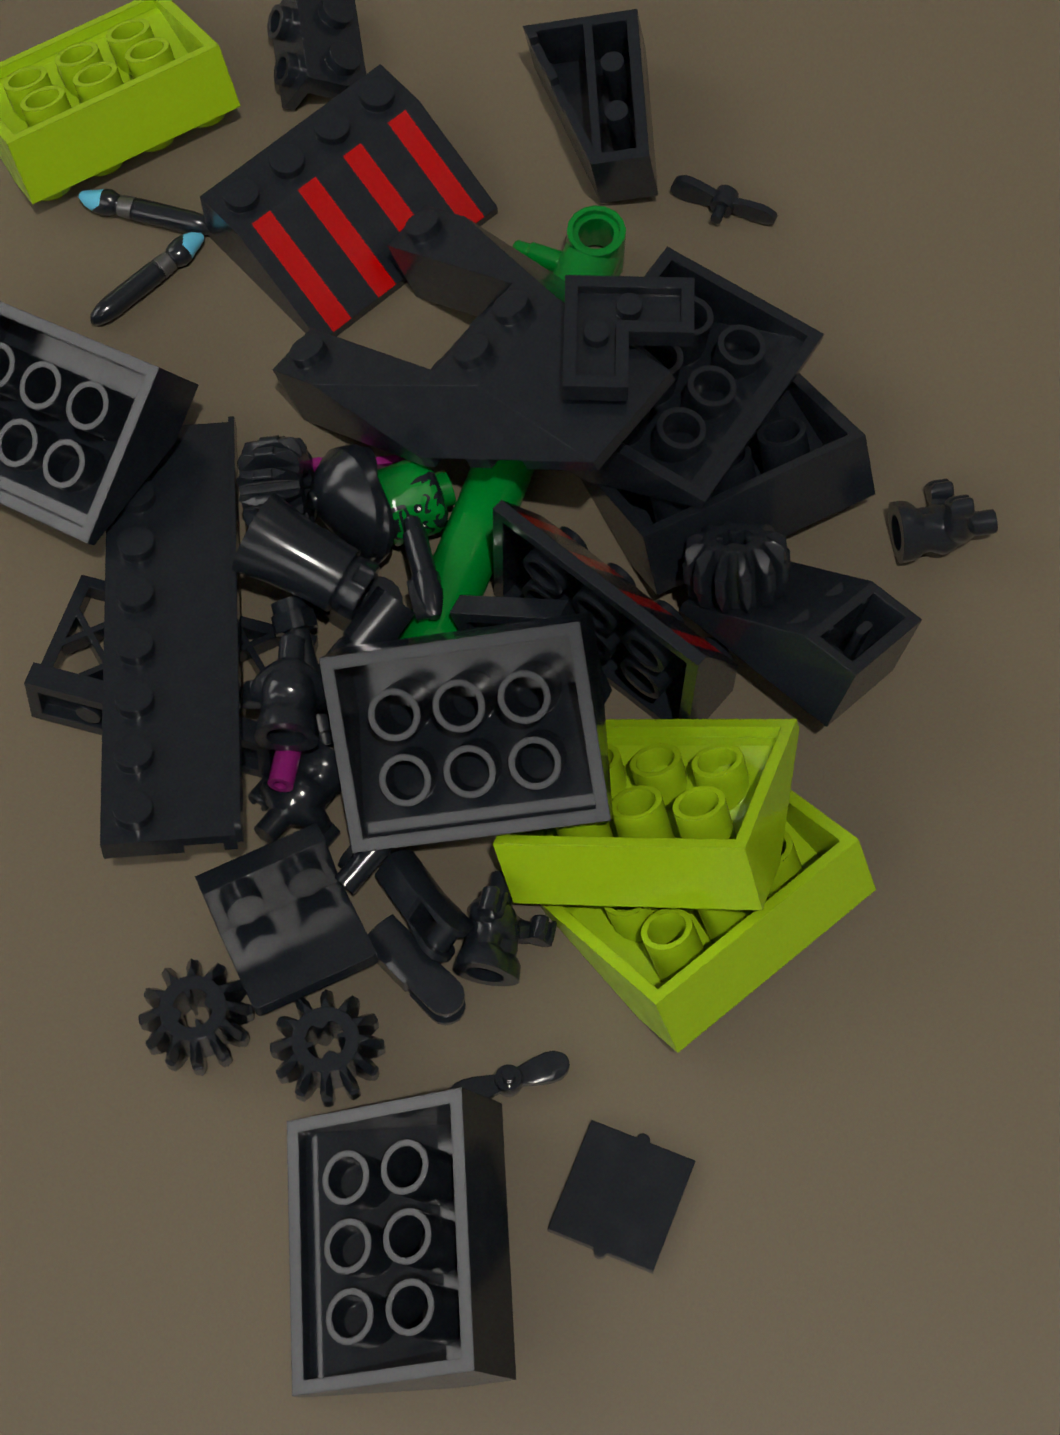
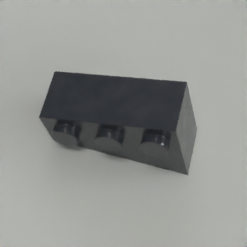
(602, 97)

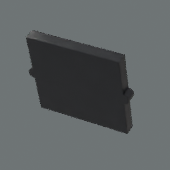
(621, 1196)

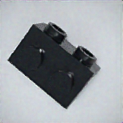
(315, 48)

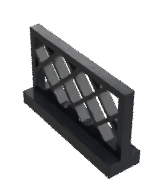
(78, 698)

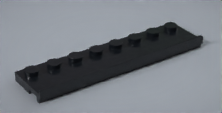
(174, 656)

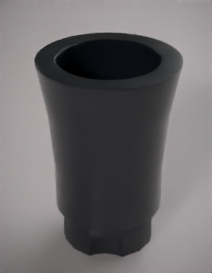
(304, 559)

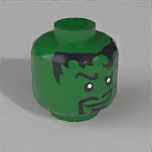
(417, 492)

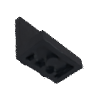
(286, 919)

